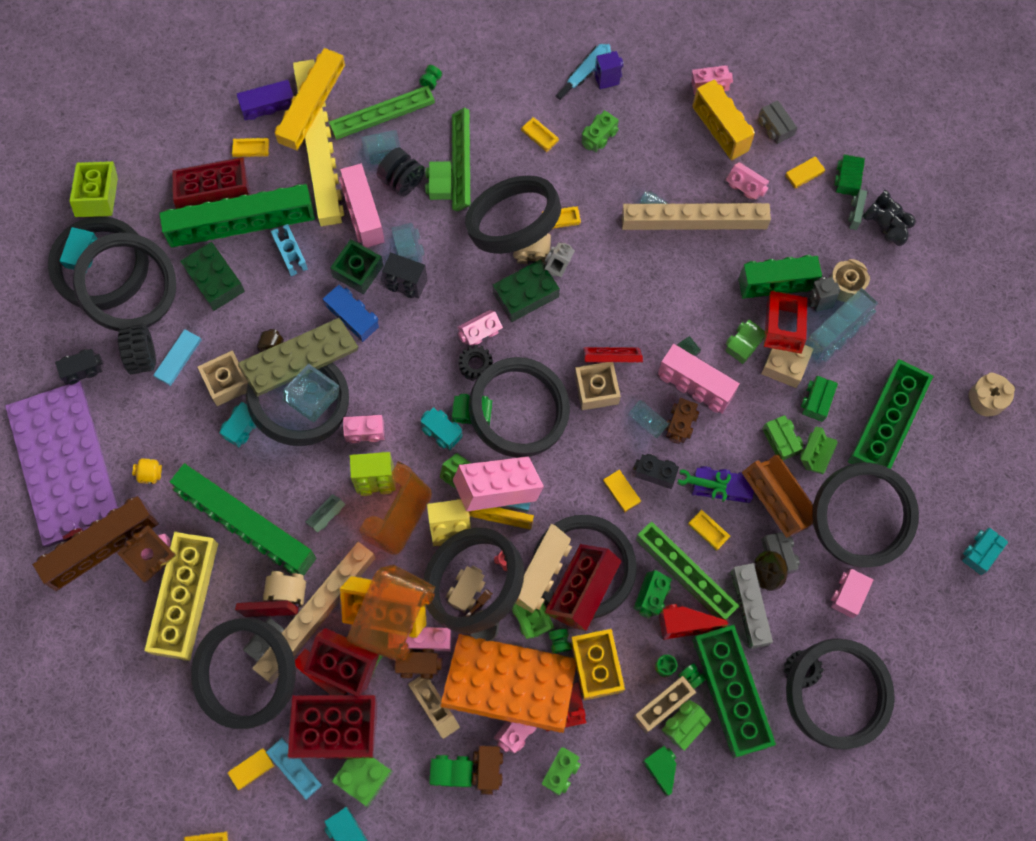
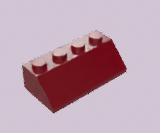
(583, 586)

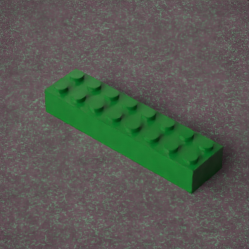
(237, 215)
(242, 520)

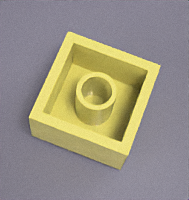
(447, 520)

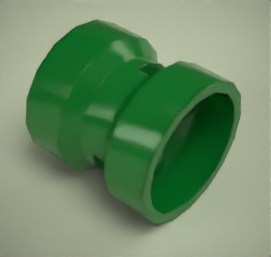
(431, 76)
(560, 641)
(668, 663)
(692, 676)

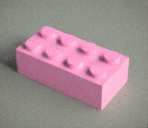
(361, 206)
(697, 379)
(497, 483)

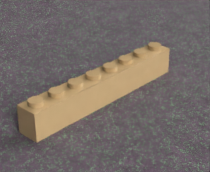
(695, 216)
(317, 608)

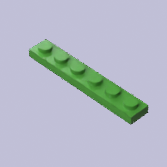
(382, 112)
(461, 159)

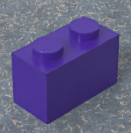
(608, 69)

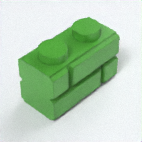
(782, 437)
(686, 724)

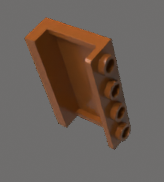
(780, 495)

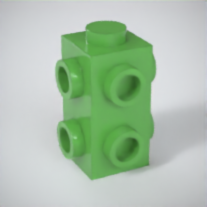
(599, 131)

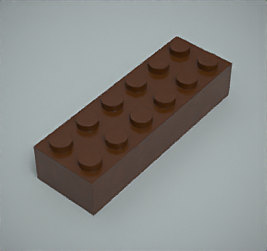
(94, 544)

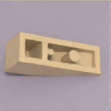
(431, 703)

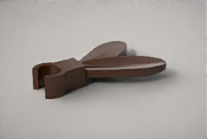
(481, 601)

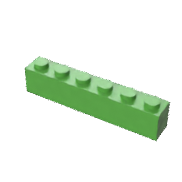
(686, 572)

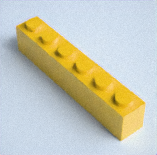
(309, 99)

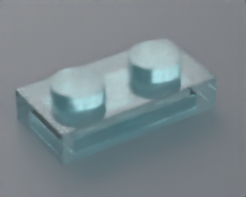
(648, 418)

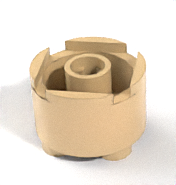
(534, 252)
(851, 277)
(991, 394)
(284, 587)

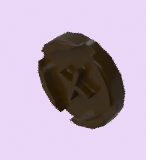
(770, 570)

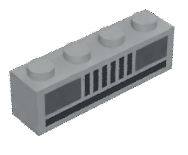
(751, 606)

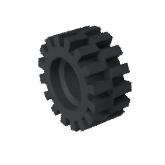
(471, 353)
(814, 675)

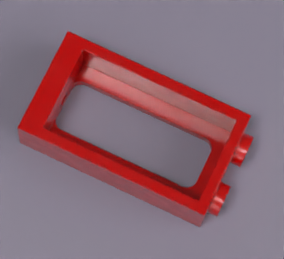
(783, 339)

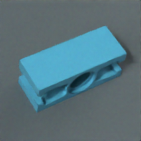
(289, 244)

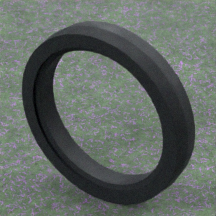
(521, 238)
(124, 240)
(111, 299)
(545, 375)
(302, 437)
(907, 530)
(620, 540)
(507, 596)
(201, 666)
(884, 685)

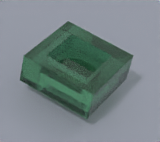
(690, 346)

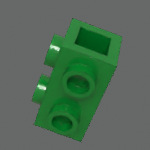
(652, 594)

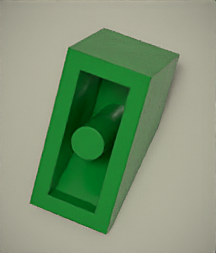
(662, 768)

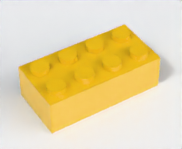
(723, 119)
(352, 595)

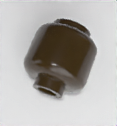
(269, 339)

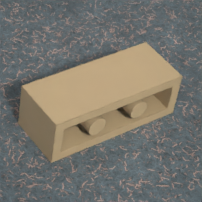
(664, 704)

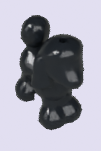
(891, 218)

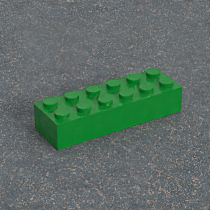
(891, 415)
(733, 691)

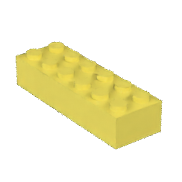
(181, 597)

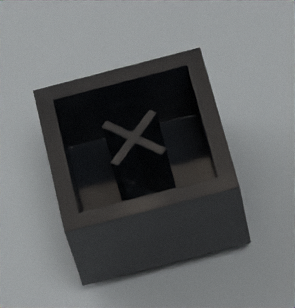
(404, 275)

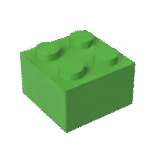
(362, 778)

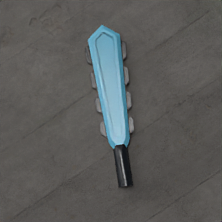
(583, 70)

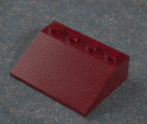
(210, 182)
(332, 726)

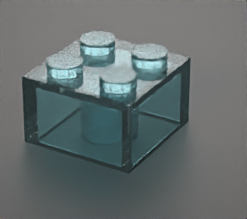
(311, 393)

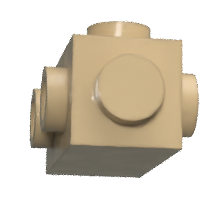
(469, 582)

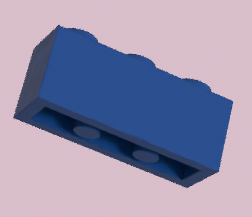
(351, 312)

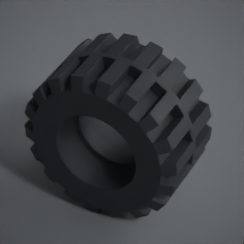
(136, 349)

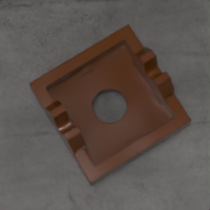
(132, 553)

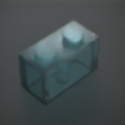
(379, 145)
(406, 242)

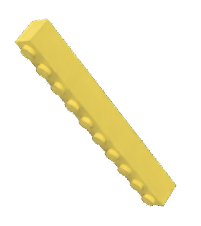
(320, 159)

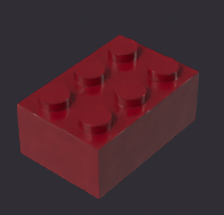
(341, 662)

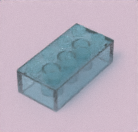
(841, 326)

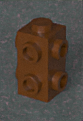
(679, 426)
(421, 664)
(487, 769)

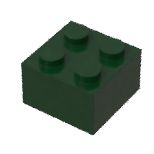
(357, 266)

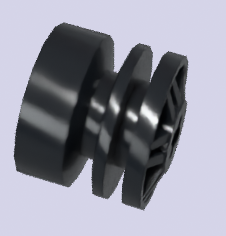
(400, 171)

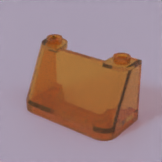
(403, 515)
(390, 612)

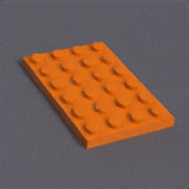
(509, 683)

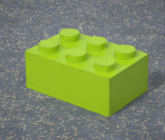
(93, 189)
(372, 473)

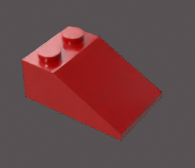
(684, 622)

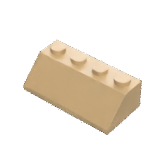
(542, 567)

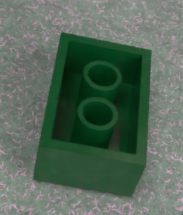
(212, 276)
(526, 290)

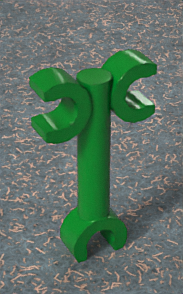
(719, 485)

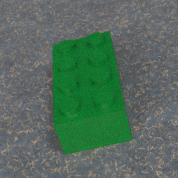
(781, 276)

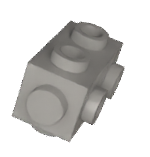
(558, 259)

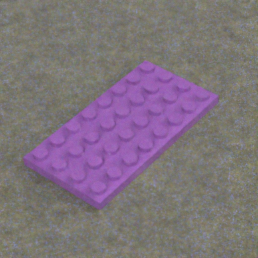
(61, 461)

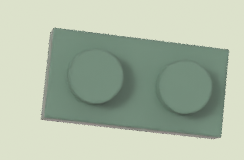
(856, 215)
(325, 513)

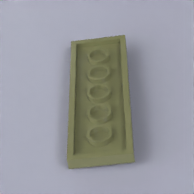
(285, 361)

